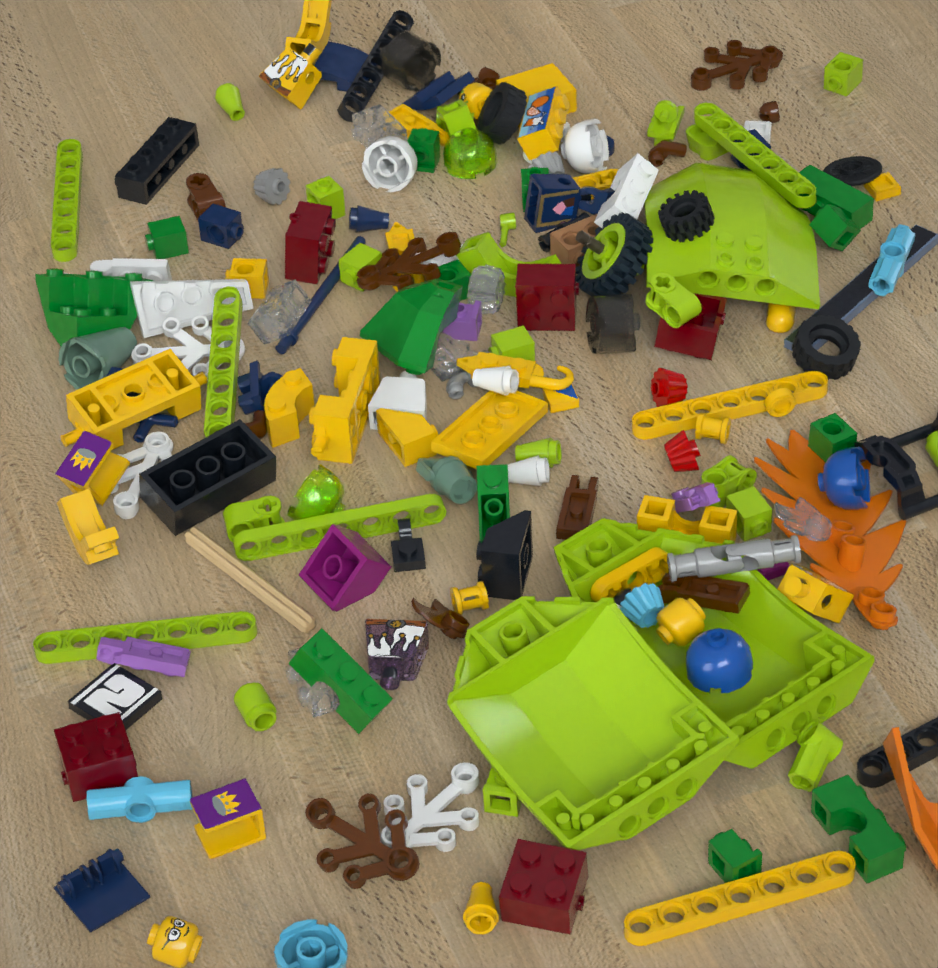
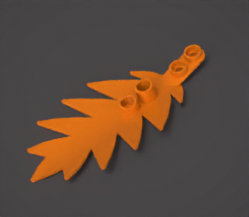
(849, 554)

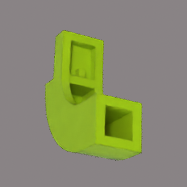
(483, 251)

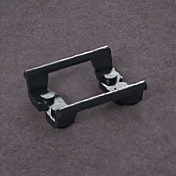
(901, 469)

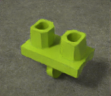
(665, 121)

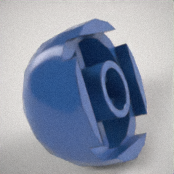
(846, 479)
(719, 661)

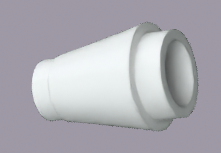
(497, 379)
(529, 471)

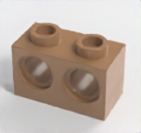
(564, 242)

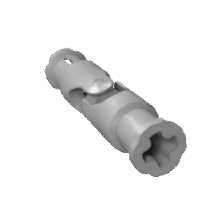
(759, 555)

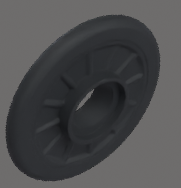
(855, 170)

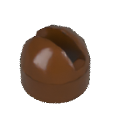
(769, 112)

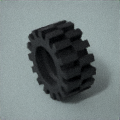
(686, 216)

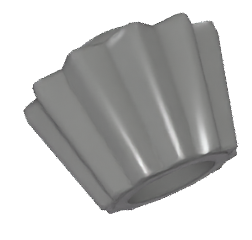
(550, 160)
(272, 185)

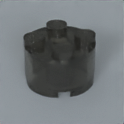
(410, 61)
(612, 323)

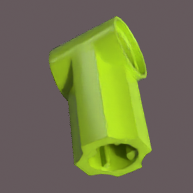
(817, 749)

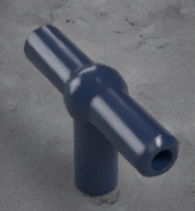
(156, 419)

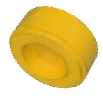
(780, 402)

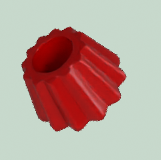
(668, 387)
(682, 453)

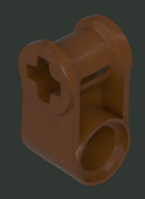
(202, 193)

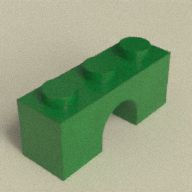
(358, 693)
(845, 806)

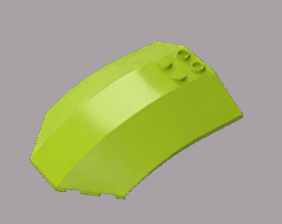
(753, 250)
(584, 719)

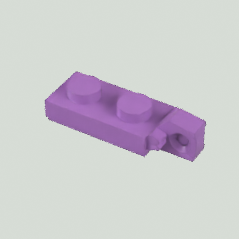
(695, 497)
(144, 655)

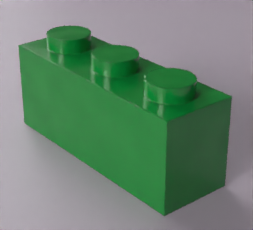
(837, 193)

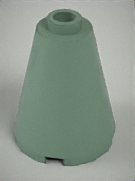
(93, 355)

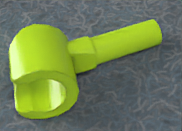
(508, 222)

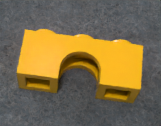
(715, 524)

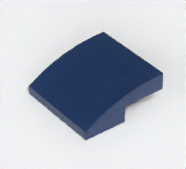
(341, 64)
(438, 91)

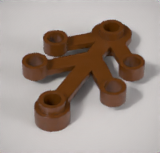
(768, 58)
(408, 263)
(366, 843)

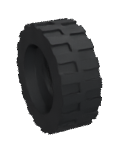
(502, 112)
(829, 329)

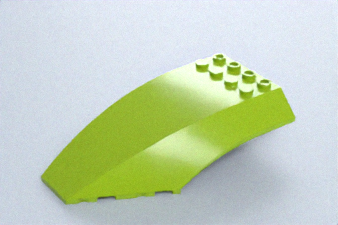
(798, 663)

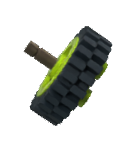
(613, 255)

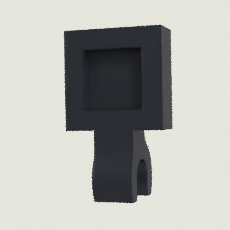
(407, 551)

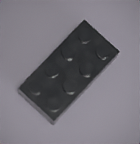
(207, 477)

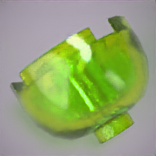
(469, 154)
(318, 495)

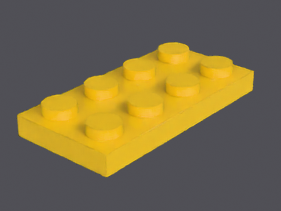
(489, 427)

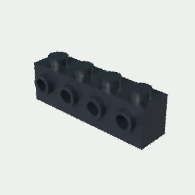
(157, 160)

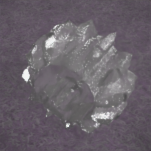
(488, 287)

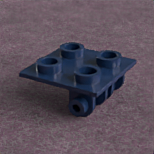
(101, 890)

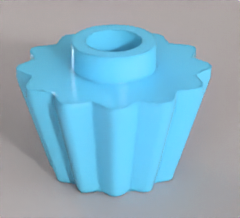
(643, 605)

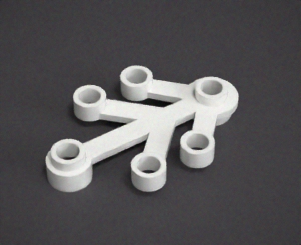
(192, 350)
(156, 447)
(464, 781)

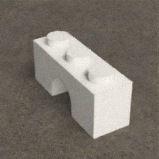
(631, 189)

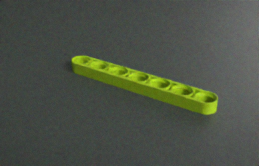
(756, 163)
(71, 206)
(221, 355)
(353, 518)
(159, 629)

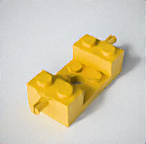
(106, 408)
(343, 419)

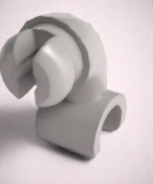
(455, 384)

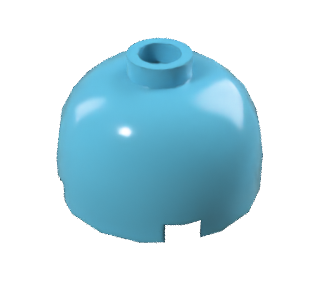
(311, 946)

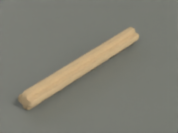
(250, 580)

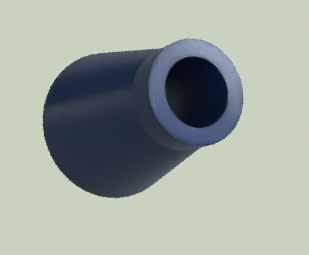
(367, 219)

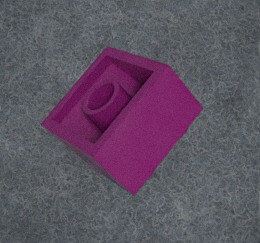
(344, 568)

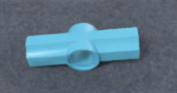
(891, 260)
(139, 799)

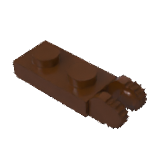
(577, 508)
(706, 592)

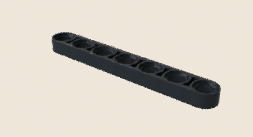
(369, 70)
(916, 752)

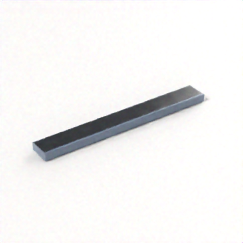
(858, 295)

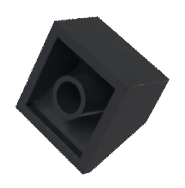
(506, 556)

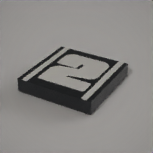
(115, 692)

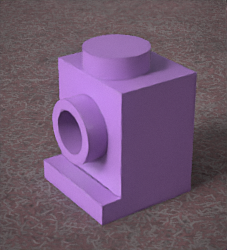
(467, 323)

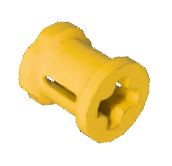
(713, 428)
(458, 595)

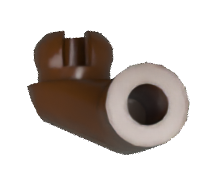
(664, 149)
(258, 425)

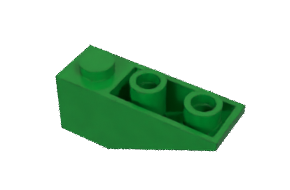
(492, 496)

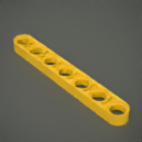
(715, 404)
(728, 909)

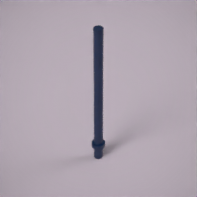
(317, 300)

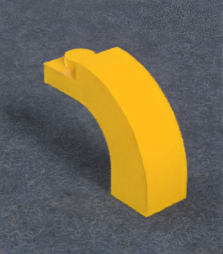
(313, 28)
(86, 527)

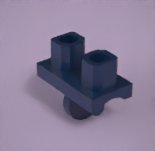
(255, 388)

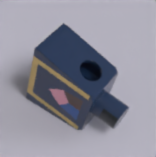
(552, 200)

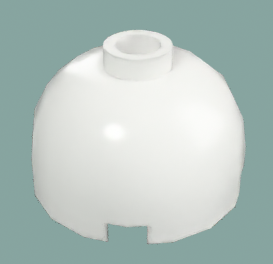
(586, 147)
(389, 163)

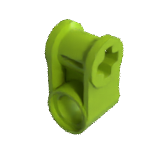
(672, 303)
(728, 478)
(251, 515)

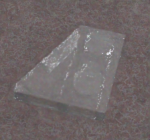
(446, 356)

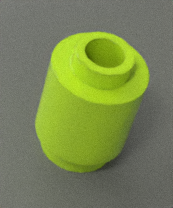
(255, 706)

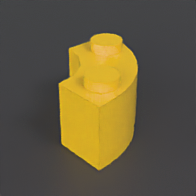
(287, 406)

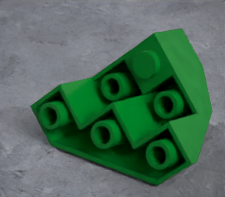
(86, 303)
(411, 323)

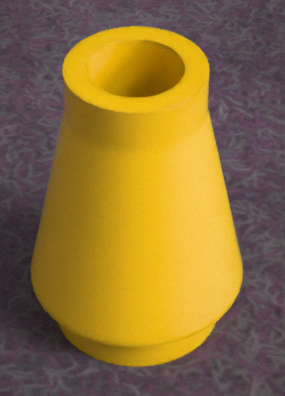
(481, 910)

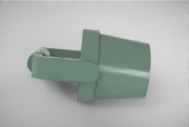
(448, 477)

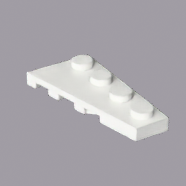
(181, 300)

